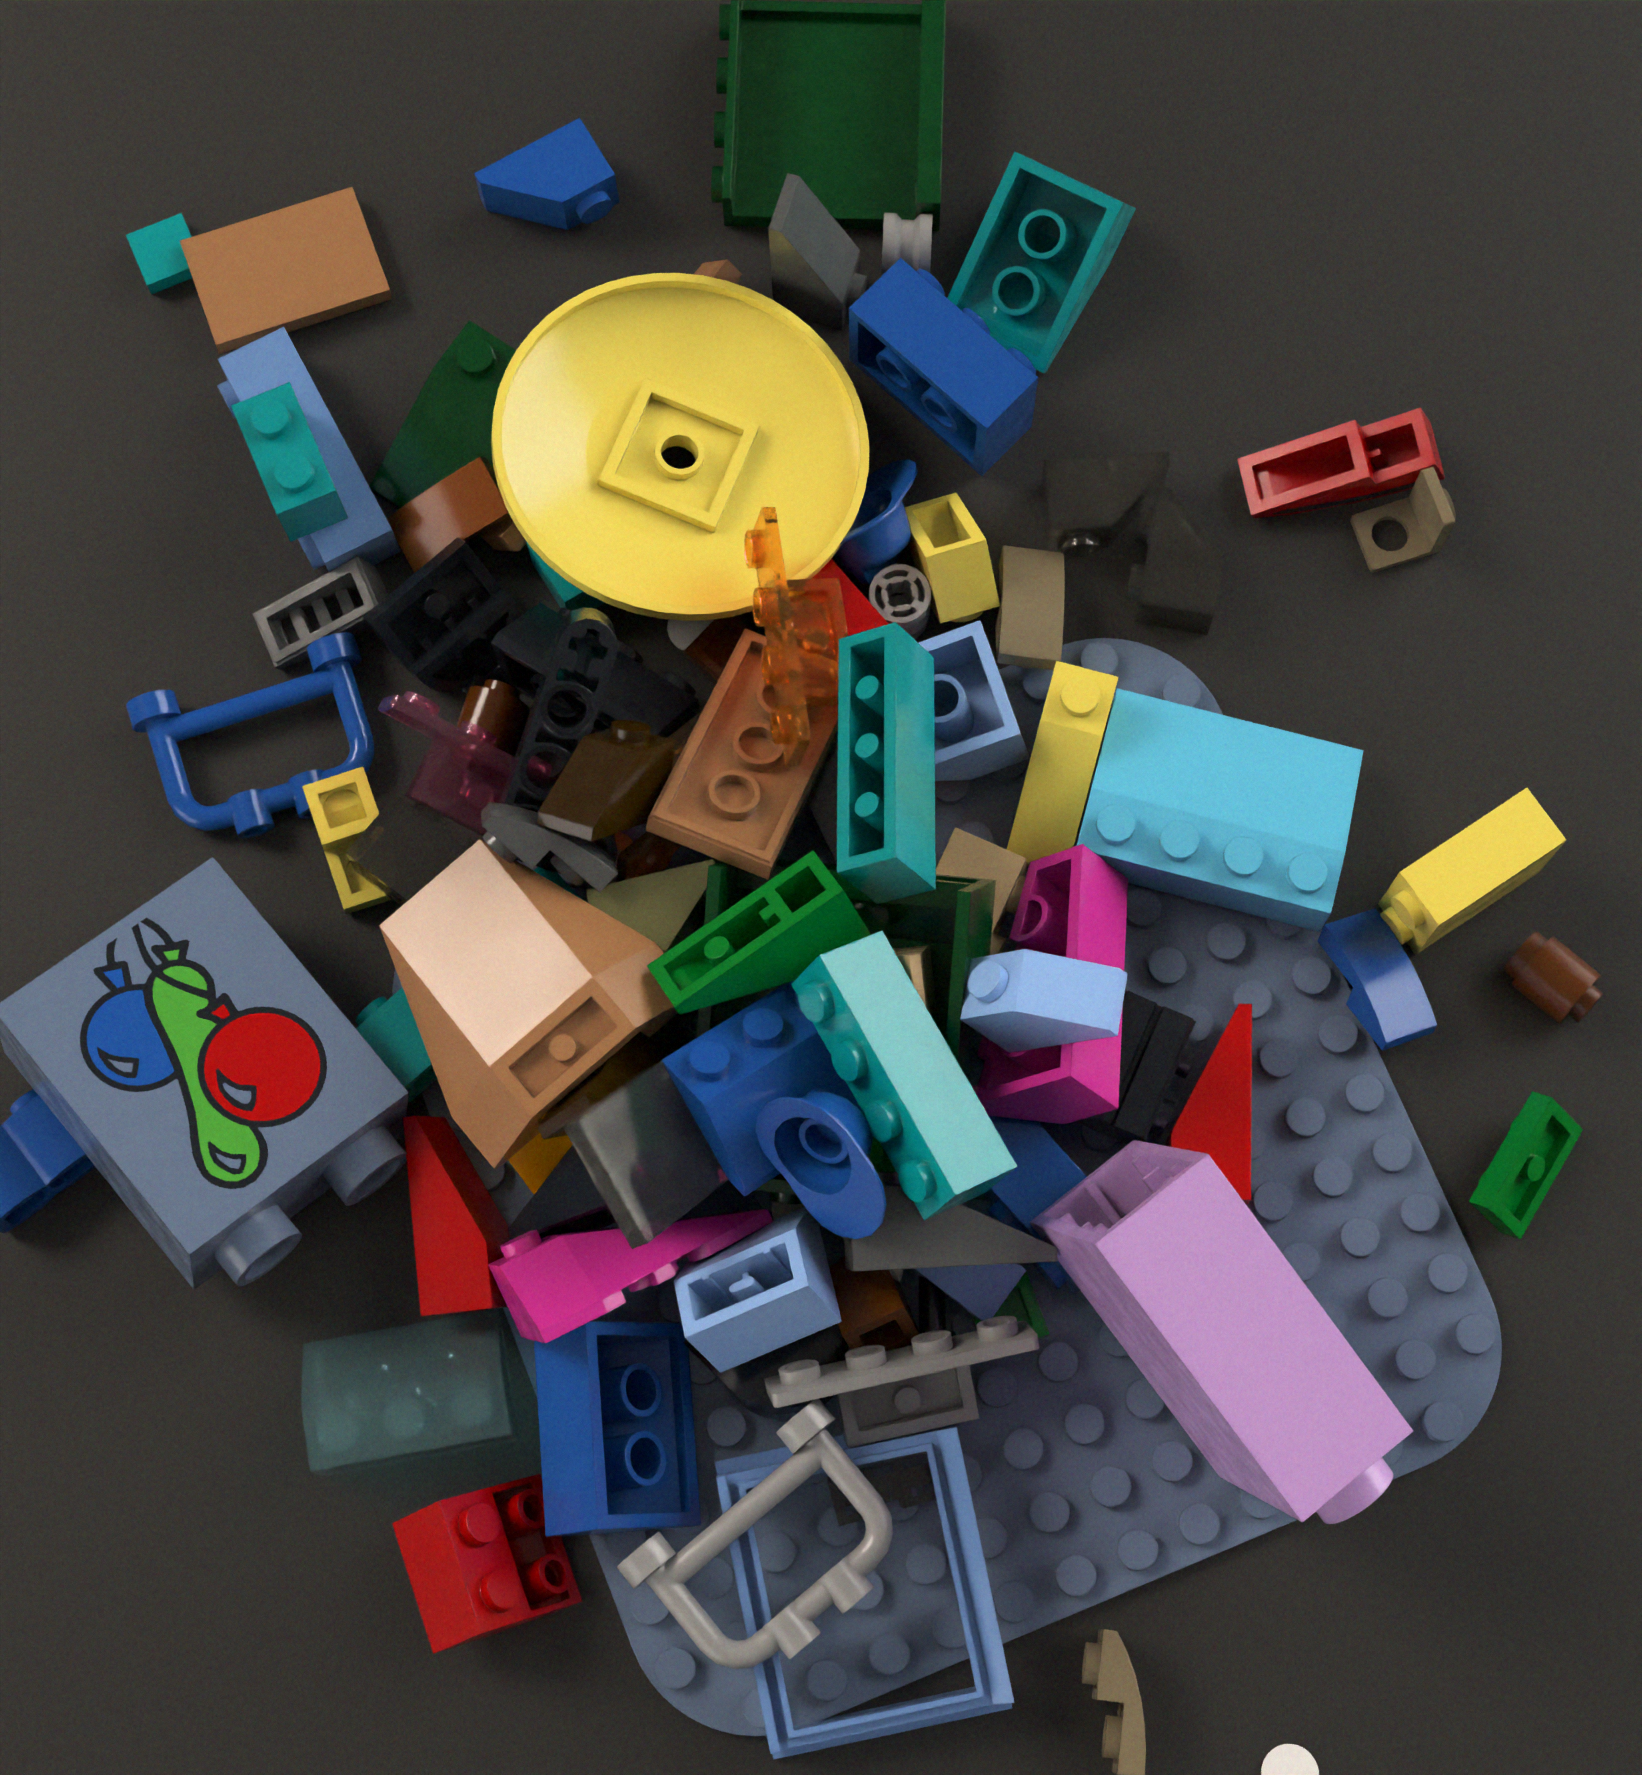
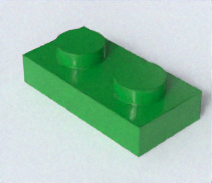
(1526, 1165)

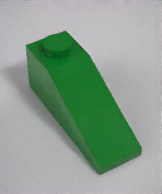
(761, 939)

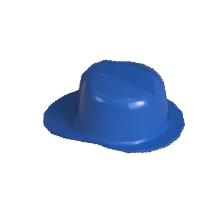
(881, 523)
(824, 1154)

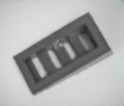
(316, 594)

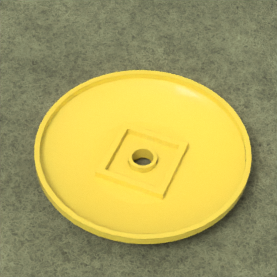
(689, 368)

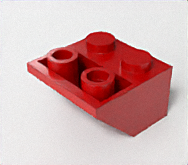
(485, 1563)

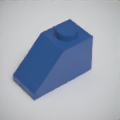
(552, 180)

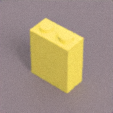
(1470, 871)

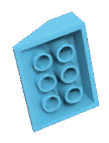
(1222, 809)

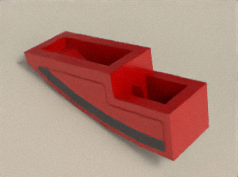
(1340, 465)

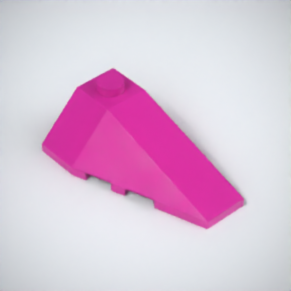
(580, 1274)

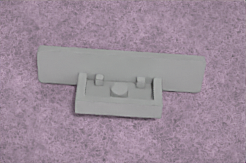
(905, 1387)

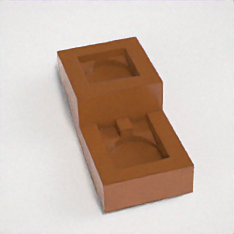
(452, 508)

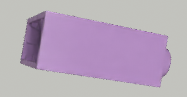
(1226, 1331)

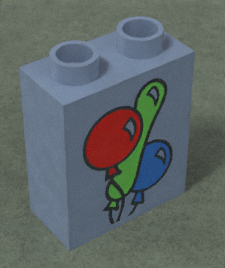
(207, 1077)

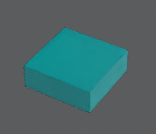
(160, 253)

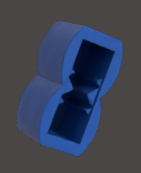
(35, 1160)

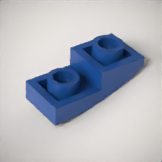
(1385, 985)

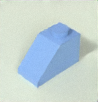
(1042, 999)

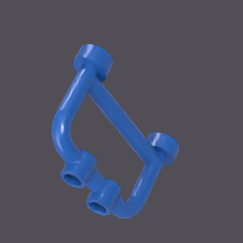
(251, 810)

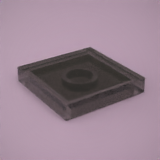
(646, 1154)

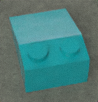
(1039, 257)

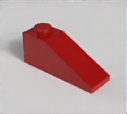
(1220, 1106)
(452, 1222)

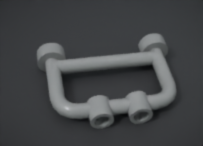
(842, 1585)

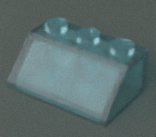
(407, 1393)

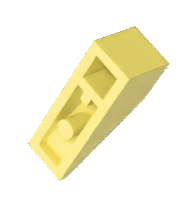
(1062, 761)

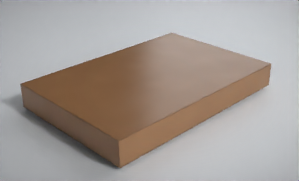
(286, 269)

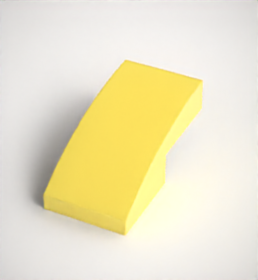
(342, 812)

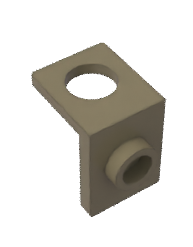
(1425, 515)

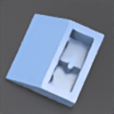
(758, 1292)

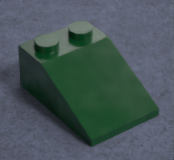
(448, 419)

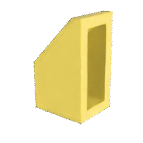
(952, 558)

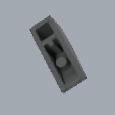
(812, 258)
(945, 1240)

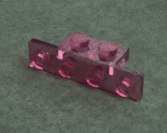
(461, 764)

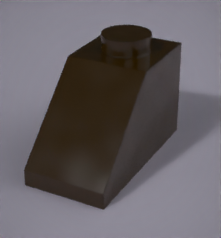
(609, 782)

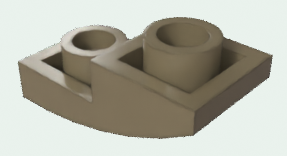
(1030, 607)
(1114, 1680)

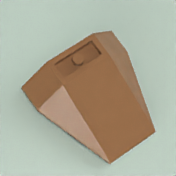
(517, 992)

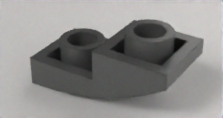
(515, 834)

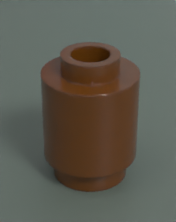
(497, 710)
(1554, 978)

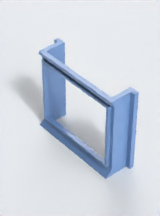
(971, 1584)

